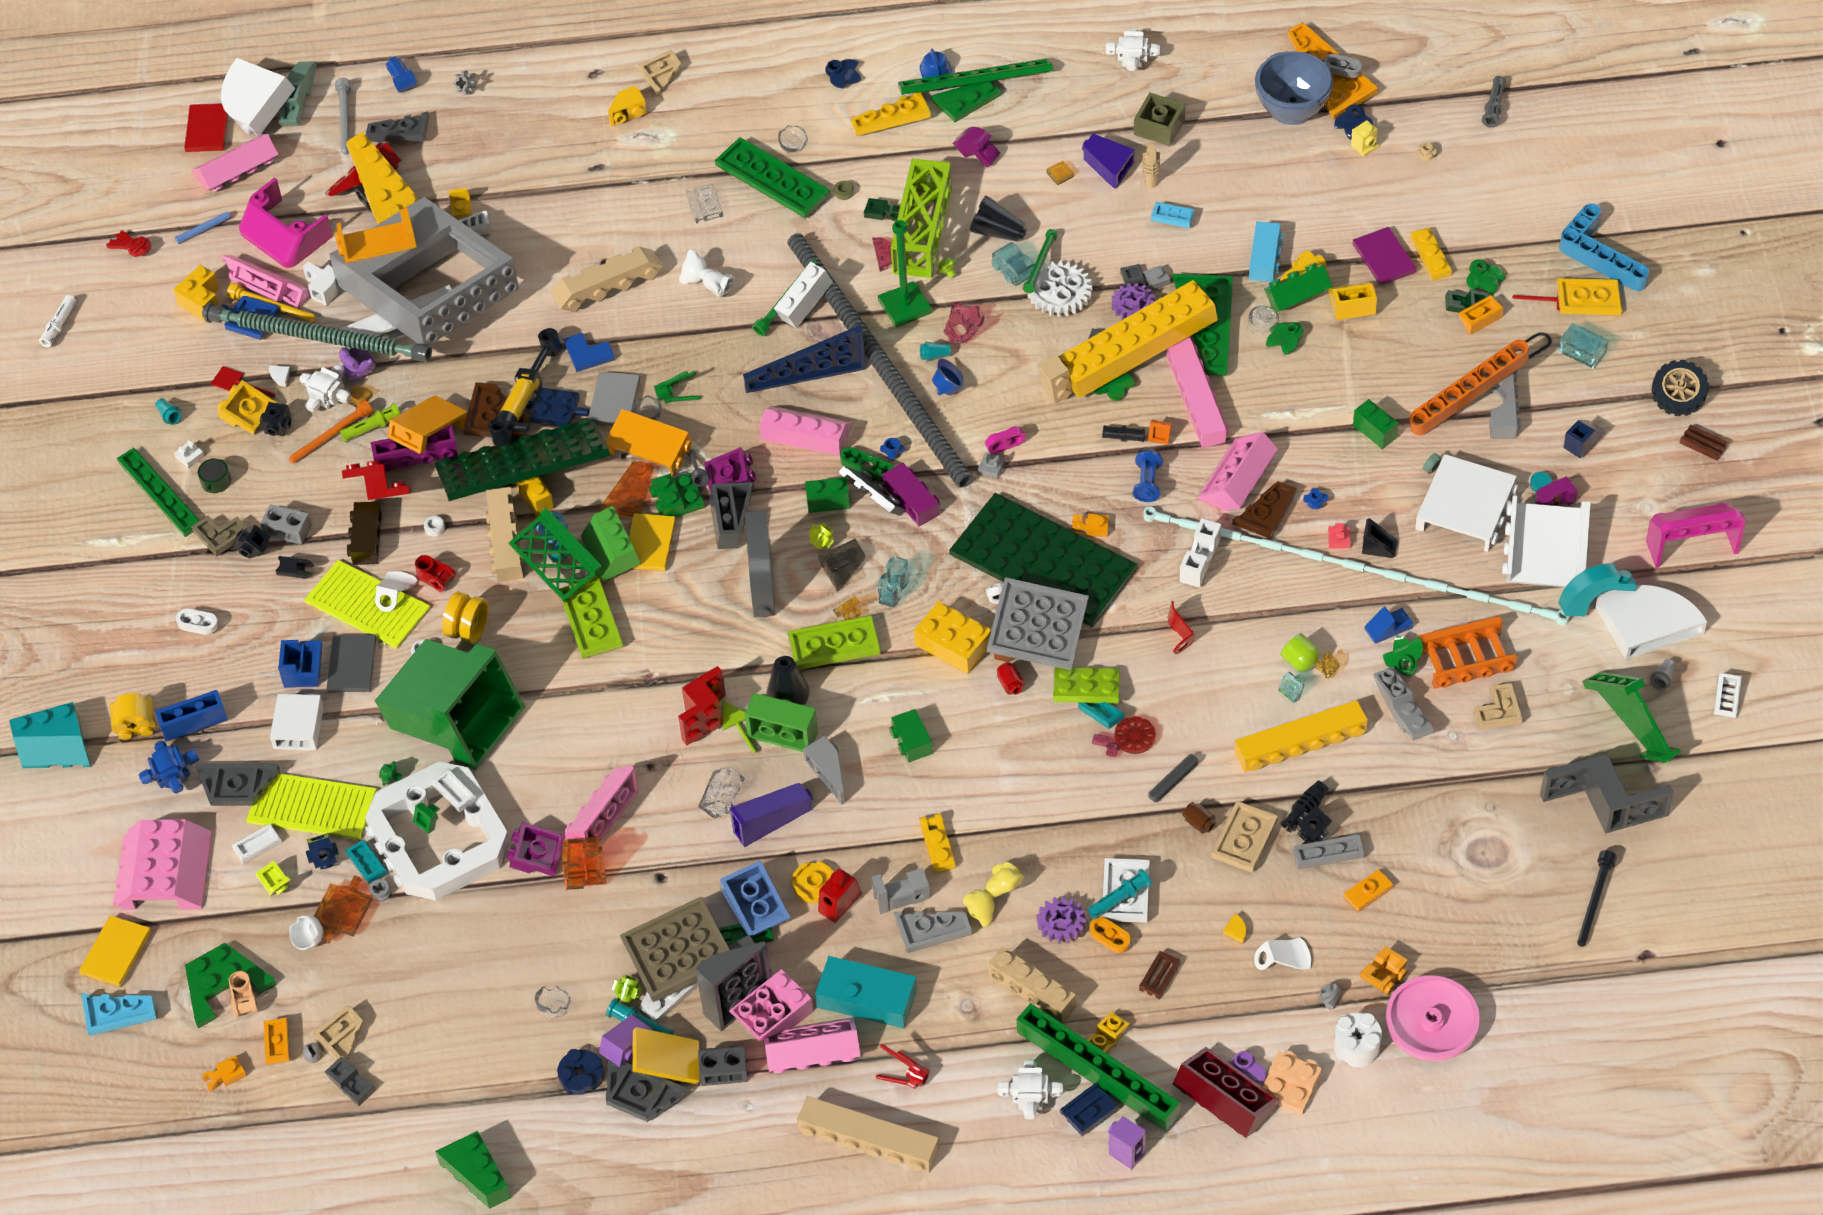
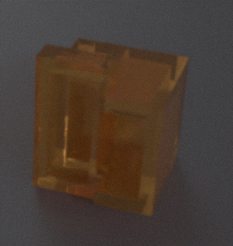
(583, 863)

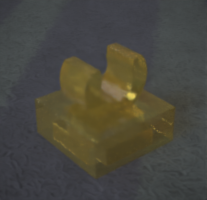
(848, 607)

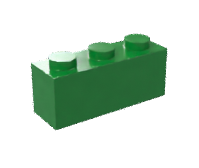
(1298, 286)

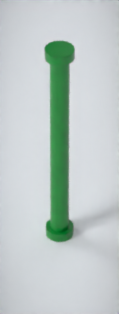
(1029, 286)

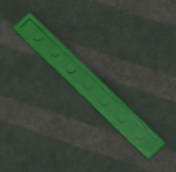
(975, 76)

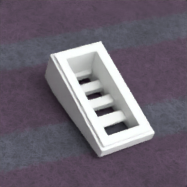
(479, 222)
(1727, 679)

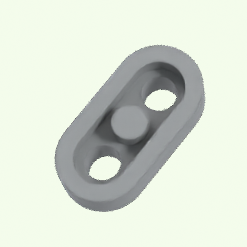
(1343, 65)

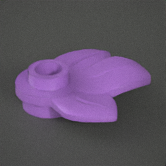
(1252, 1069)

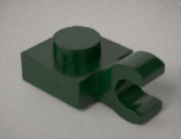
(879, 209)

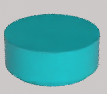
(1539, 480)

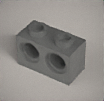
(723, 1071)

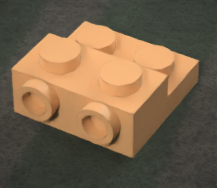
(1292, 1080)

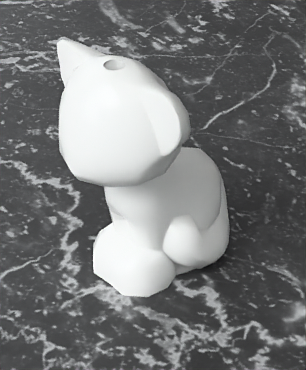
(695, 270)

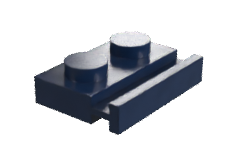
(1089, 1109)

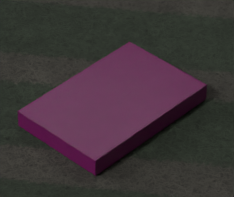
(1384, 256)

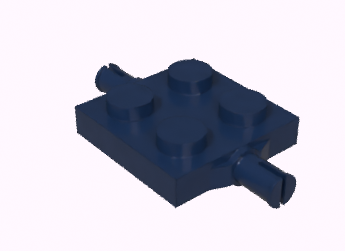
(555, 407)

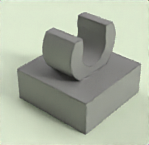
(991, 465)

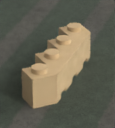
(597, 281)

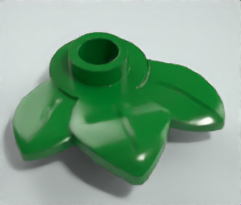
(1485, 278)
(1285, 336)
(1116, 388)
(1404, 652)

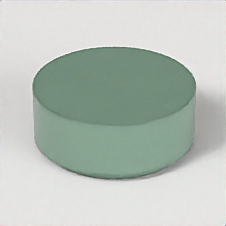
(1432, 463)

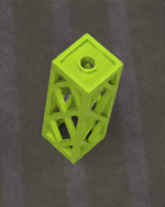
(937, 185)

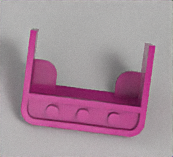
(282, 243)
(1693, 523)

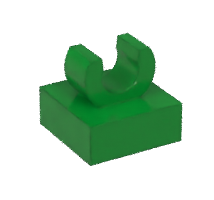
(426, 816)

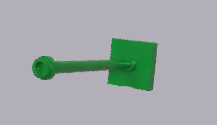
(906, 301)

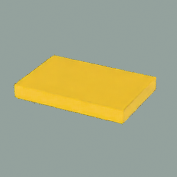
(1589, 296)
(652, 540)
(115, 951)
(665, 1055)

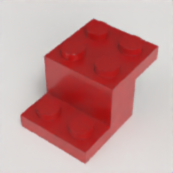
(376, 480)
(702, 706)

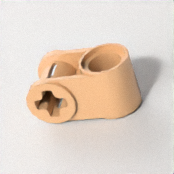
(243, 997)

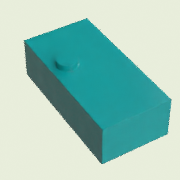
(866, 992)

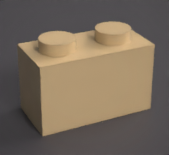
(1055, 378)

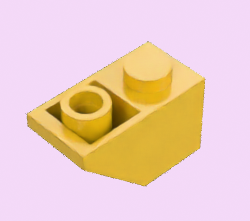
(627, 106)

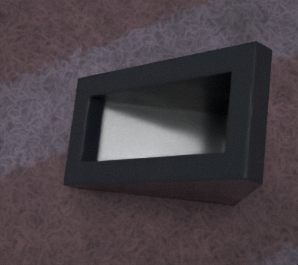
(1378, 541)

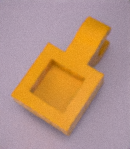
(1095, 524)

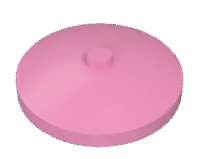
(1432, 1018)

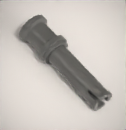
(1493, 106)

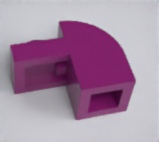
(977, 142)

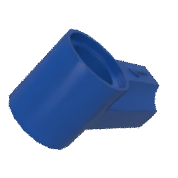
(402, 77)

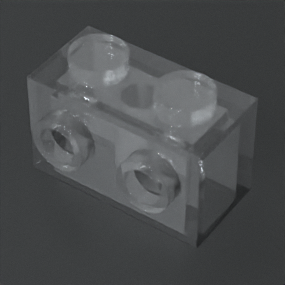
(721, 792)

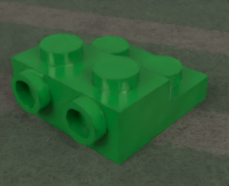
(676, 495)

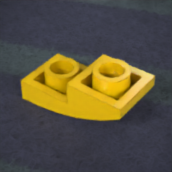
(1108, 1032)

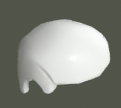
(306, 932)

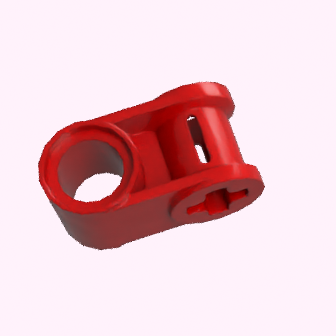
(436, 574)

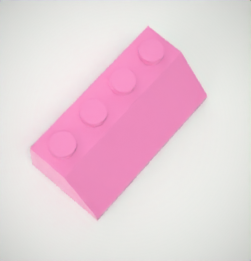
(235, 162)
(804, 430)
(1238, 471)
(605, 805)
(812, 1045)

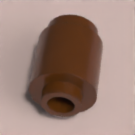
(1199, 817)

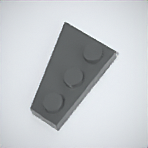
(865, 482)

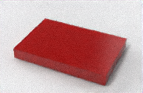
(206, 128)

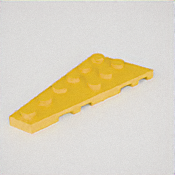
(382, 184)

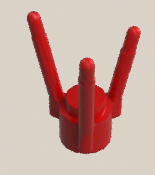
(916, 1073)

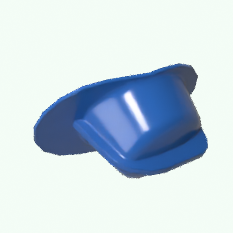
(935, 64)
(947, 378)

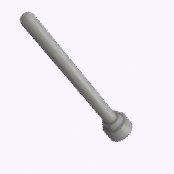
(343, 87)

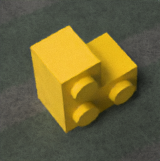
(197, 291)

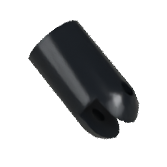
(294, 567)

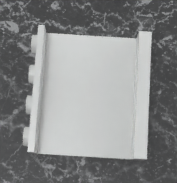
(1467, 499)
(1545, 543)

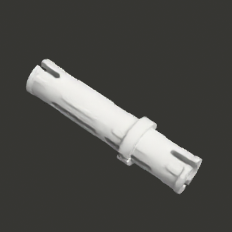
(54, 326)

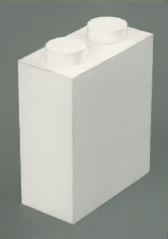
(297, 722)

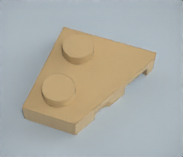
(660, 70)
(340, 1033)

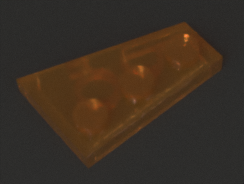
(631, 490)

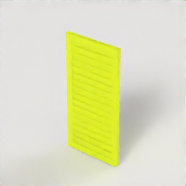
(351, 598)
(313, 806)

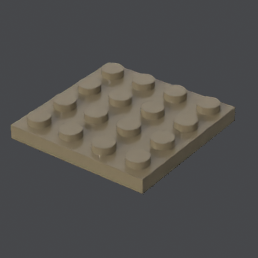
(672, 947)

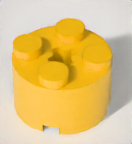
(132, 716)

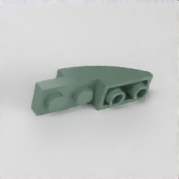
(302, 79)

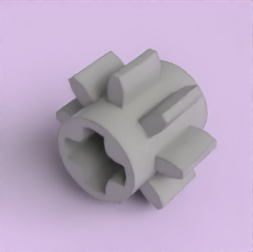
(465, 82)

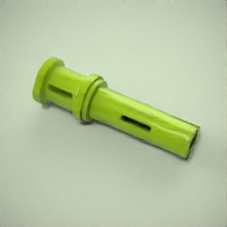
(379, 418)

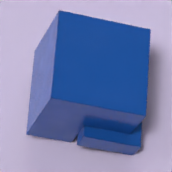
(300, 663)

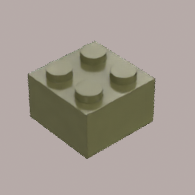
(1159, 119)

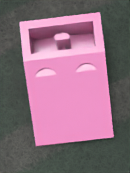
(773, 1007)

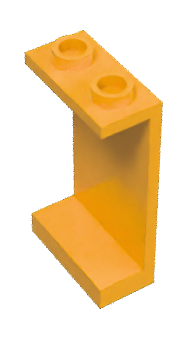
(377, 240)
(424, 420)
(649, 440)

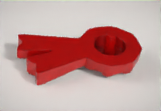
(135, 246)

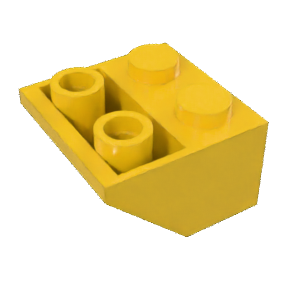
(1353, 300)

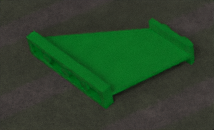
(1624, 698)

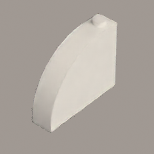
(253, 95)
(1648, 619)

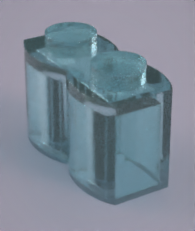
(1012, 263)
(893, 581)

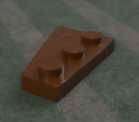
(1268, 511)

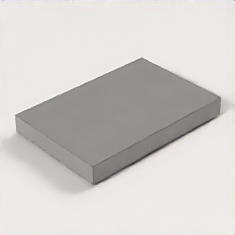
(611, 395)

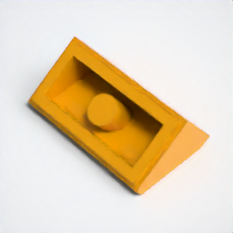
(1481, 314)

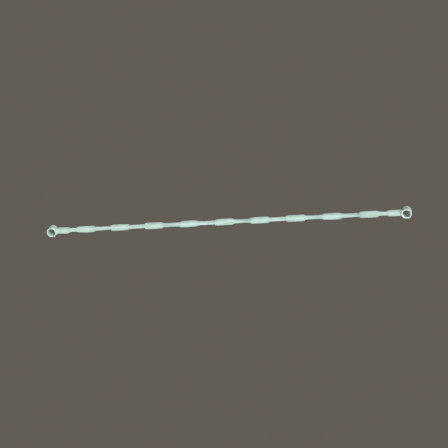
(1362, 567)

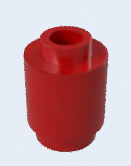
(1010, 678)

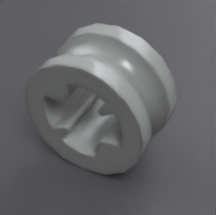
(375, 886)

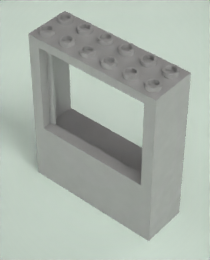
(435, 237)

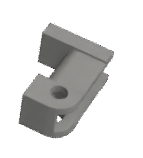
(901, 892)

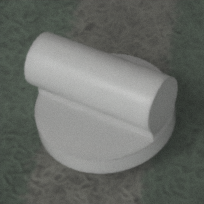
(1330, 994)

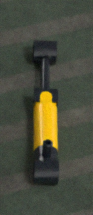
(527, 383)

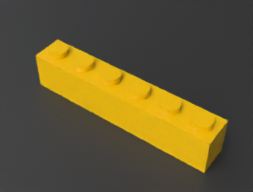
(1300, 736)

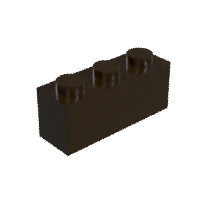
(365, 533)

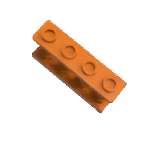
(1470, 634)

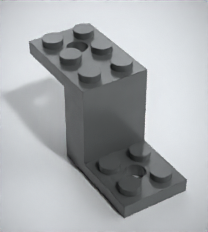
(1606, 793)

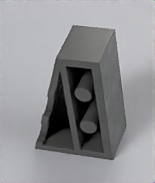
(728, 511)

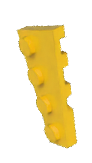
(899, 113)

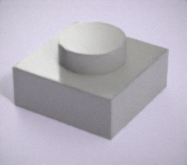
(1156, 277)

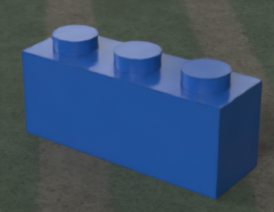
(191, 715)

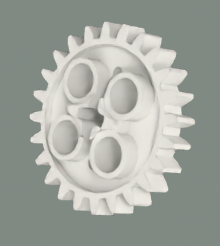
(1061, 289)

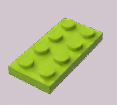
(591, 620)
(834, 642)

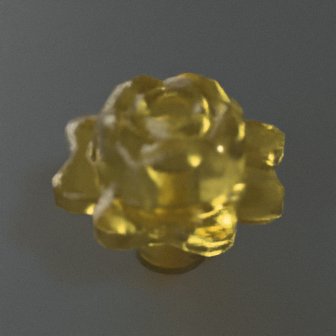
(1328, 665)

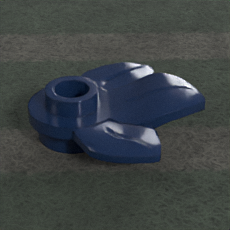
(842, 72)
(1349, 121)

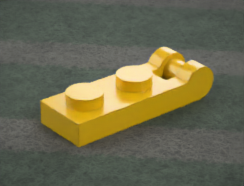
(937, 843)

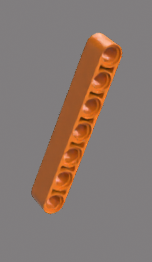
(1472, 378)

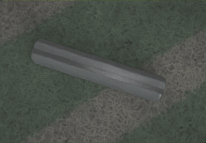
(1173, 778)

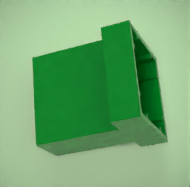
(452, 700)

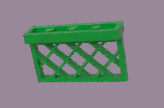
(572, 548)

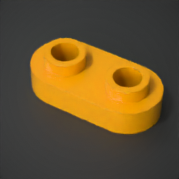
(1111, 935)

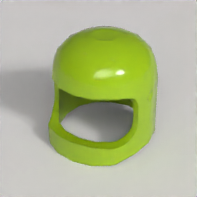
(1300, 653)

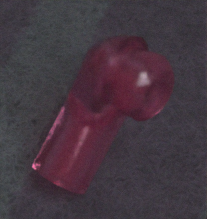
(1108, 742)

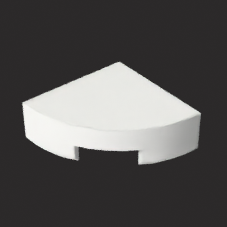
(279, 374)

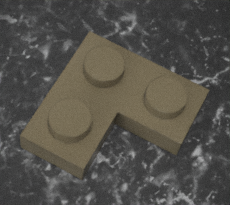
(217, 538)

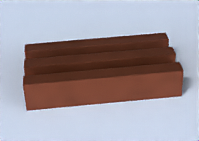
(1705, 439)
(1152, 989)

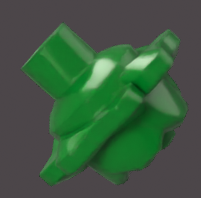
(389, 773)

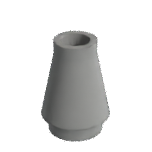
(1663, 676)

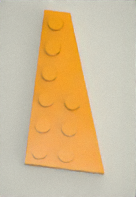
(1344, 90)

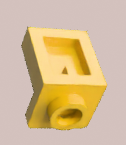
(460, 203)

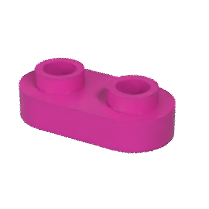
(1005, 440)

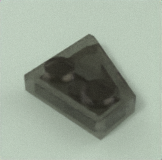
(842, 562)

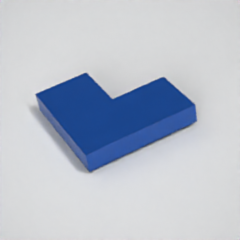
(584, 356)

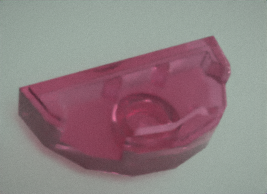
(883, 252)

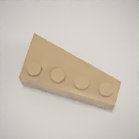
(503, 529)

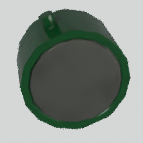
(214, 475)

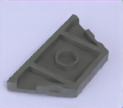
(236, 782)
(640, 1093)

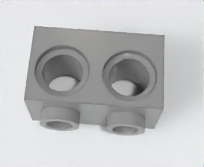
(286, 524)

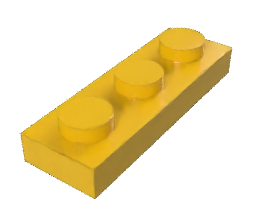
(1430, 253)

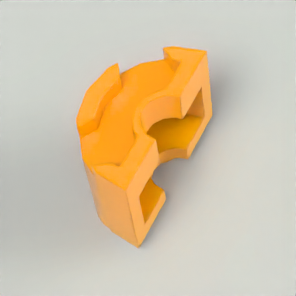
(1385, 970)

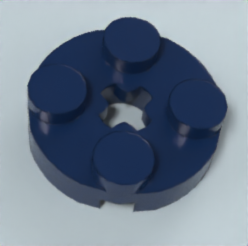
(579, 1059)

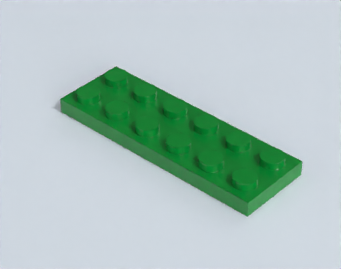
(772, 177)

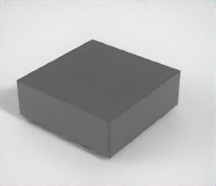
(1132, 275)

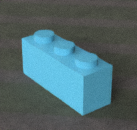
(1265, 251)

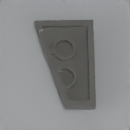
(403, 130)

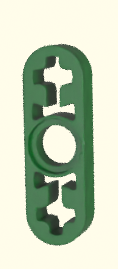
(862, 457)

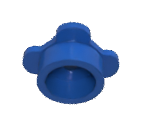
(892, 448)
(1315, 503)

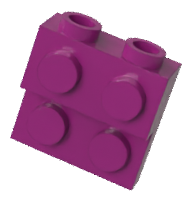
(731, 468)
(535, 849)

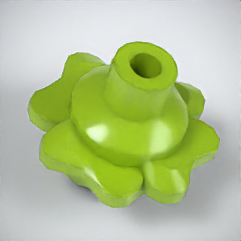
(946, 267)

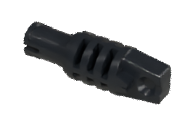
(1306, 802)

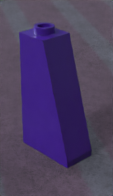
(769, 812)

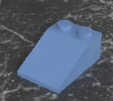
(754, 899)

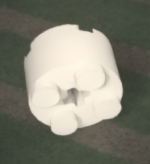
(1357, 1039)

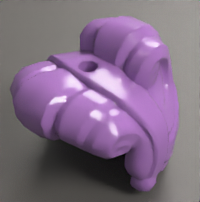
(356, 362)

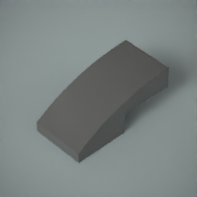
(350, 1081)

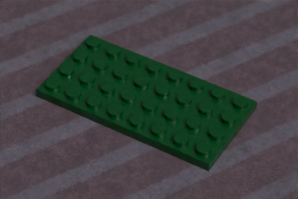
(521, 459)
(1033, 549)

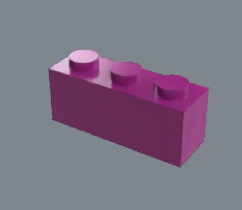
(912, 493)

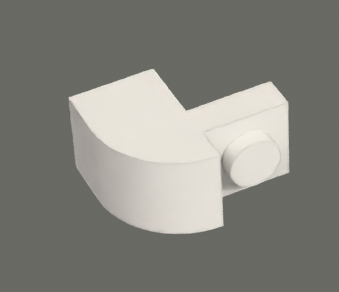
(322, 282)

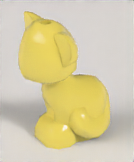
(981, 903)

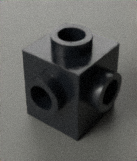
(276, 419)
(251, 541)
(1316, 818)

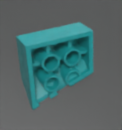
(50, 738)

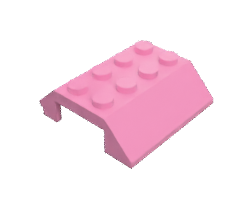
(163, 863)

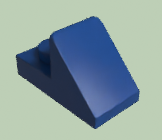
(1387, 624)

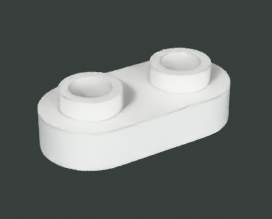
(198, 621)

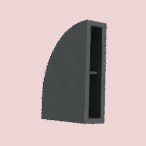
(760, 563)

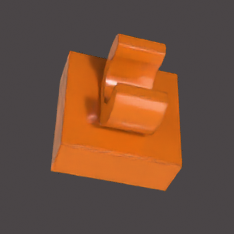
(1159, 432)

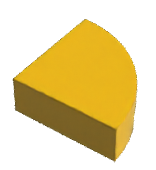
(1236, 929)

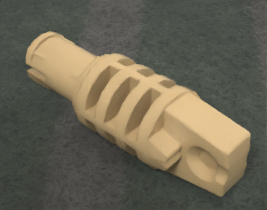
(1151, 165)

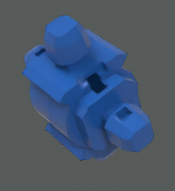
(168, 767)

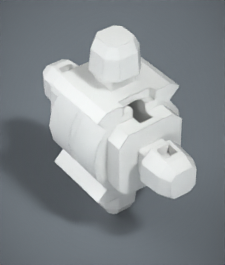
(1132, 49)
(325, 388)
(1030, 1089)

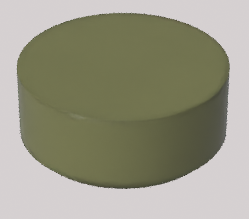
(844, 190)

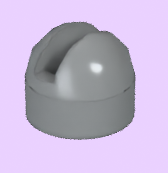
(307, 1055)

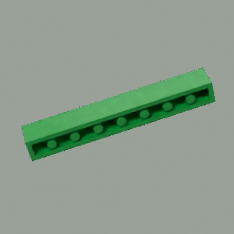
(1098, 1067)

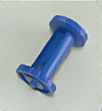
(1148, 462)

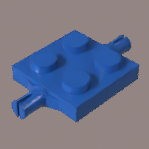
(250, 305)

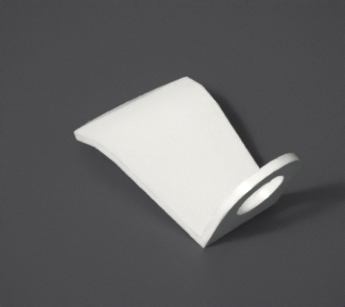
(392, 584)
(1285, 952)

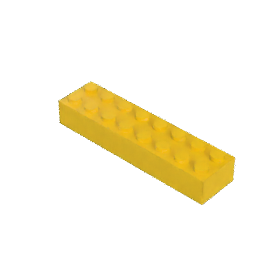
(1138, 338)

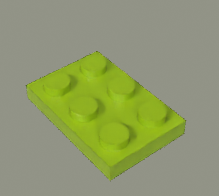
(1086, 685)

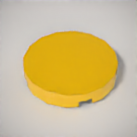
(809, 879)

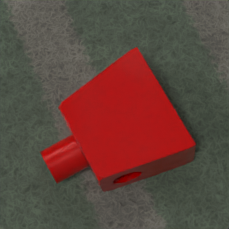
(841, 892)

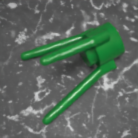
(664, 389)

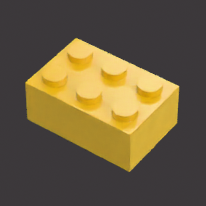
(952, 637)

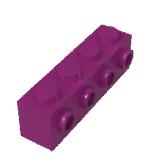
(397, 456)

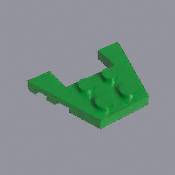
(210, 976)

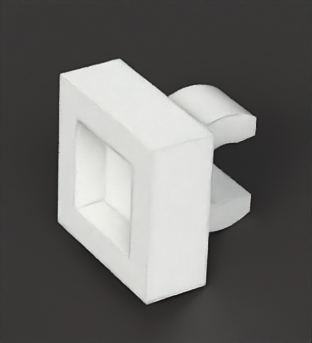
(189, 454)

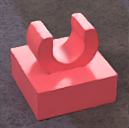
(1339, 536)

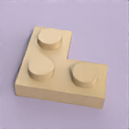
(1502, 712)

